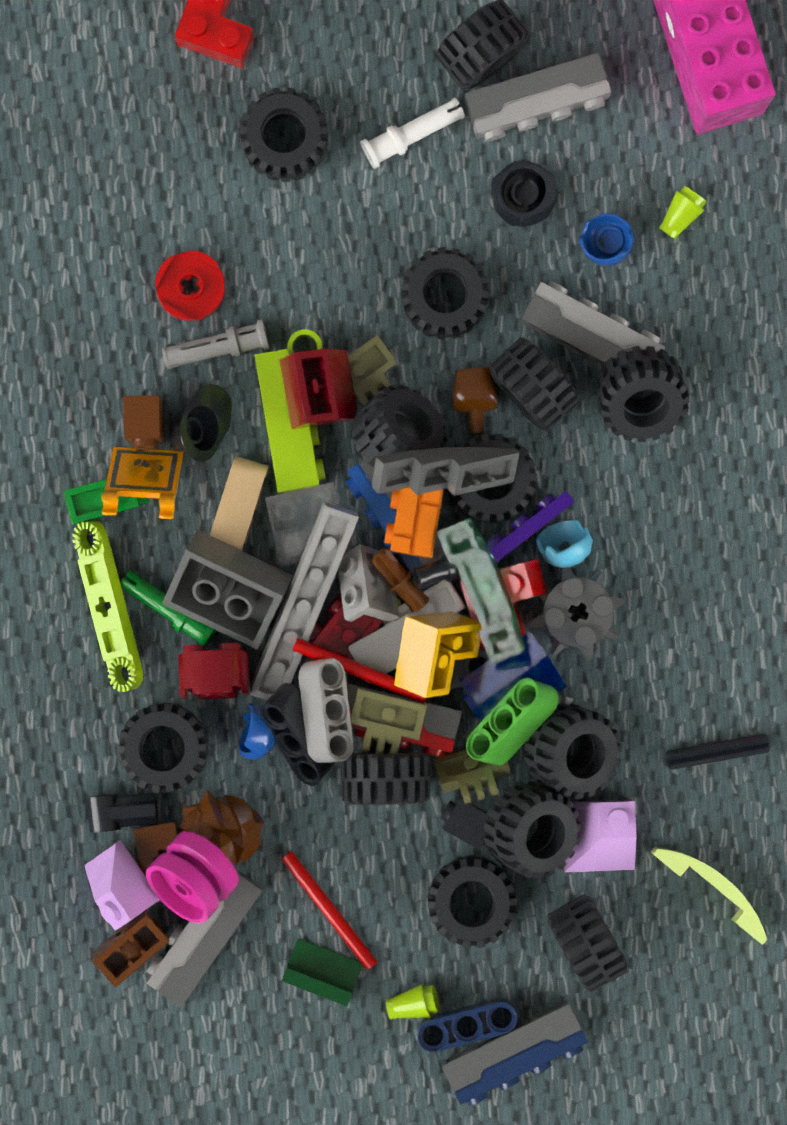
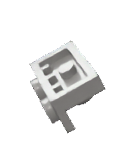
(364, 587)

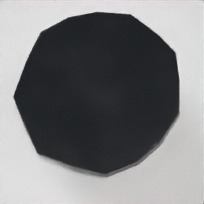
(516, 193)

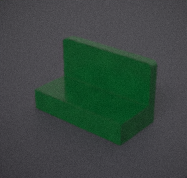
(322, 972)

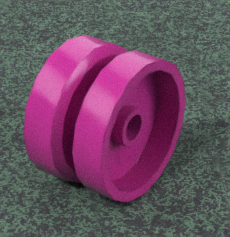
(192, 877)

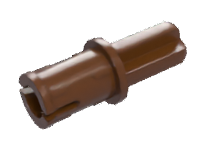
(400, 580)

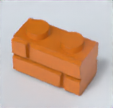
(414, 522)

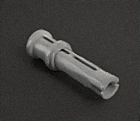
(232, 342)

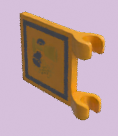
(144, 476)

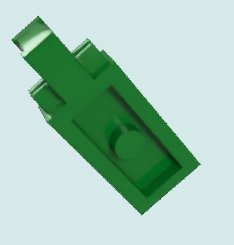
(86, 502)

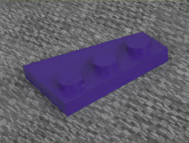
(526, 526)

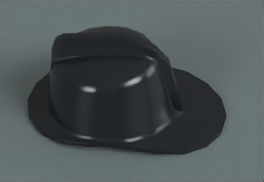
(202, 423)

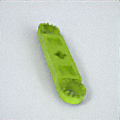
(111, 625)

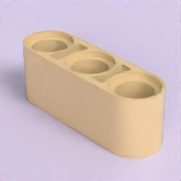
(239, 502)

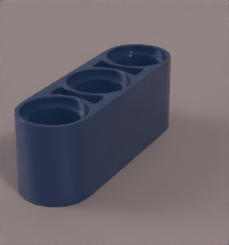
(453, 1037)

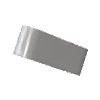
(330, 694)

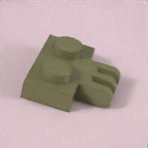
(368, 368)
(386, 719)
(467, 774)

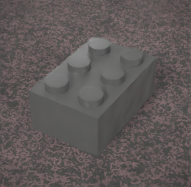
(227, 589)

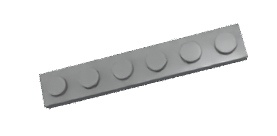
(304, 598)

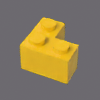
(430, 650)

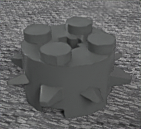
(585, 631)

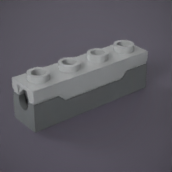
(538, 96)
(582, 326)
(199, 944)

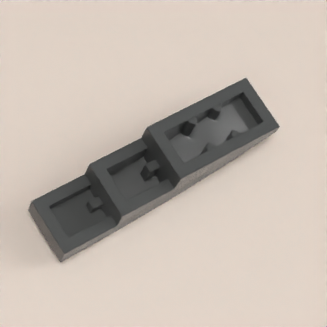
(452, 468)

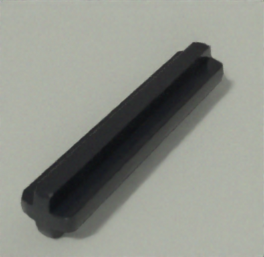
(717, 751)

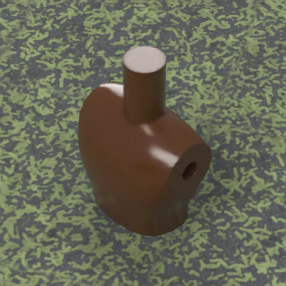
(474, 394)

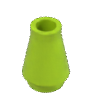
(682, 212)
(415, 1003)

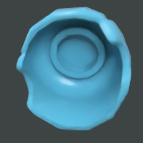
(554, 535)

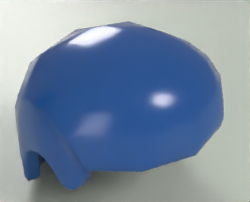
(617, 239)
(256, 737)

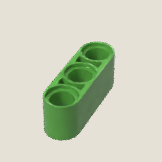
(512, 722)

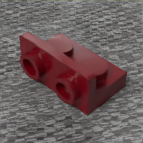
(338, 633)

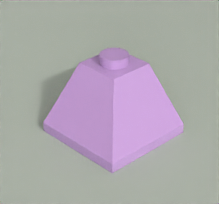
(605, 836)
(119, 886)

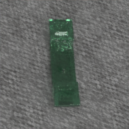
(485, 589)

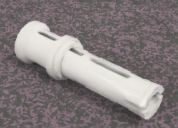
(398, 138)

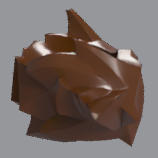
(226, 824)

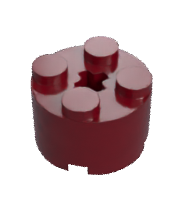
(213, 672)

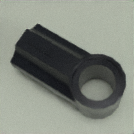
(114, 812)

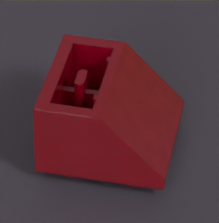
(318, 387)

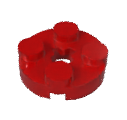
(184, 267)

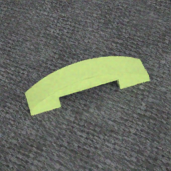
(745, 917)

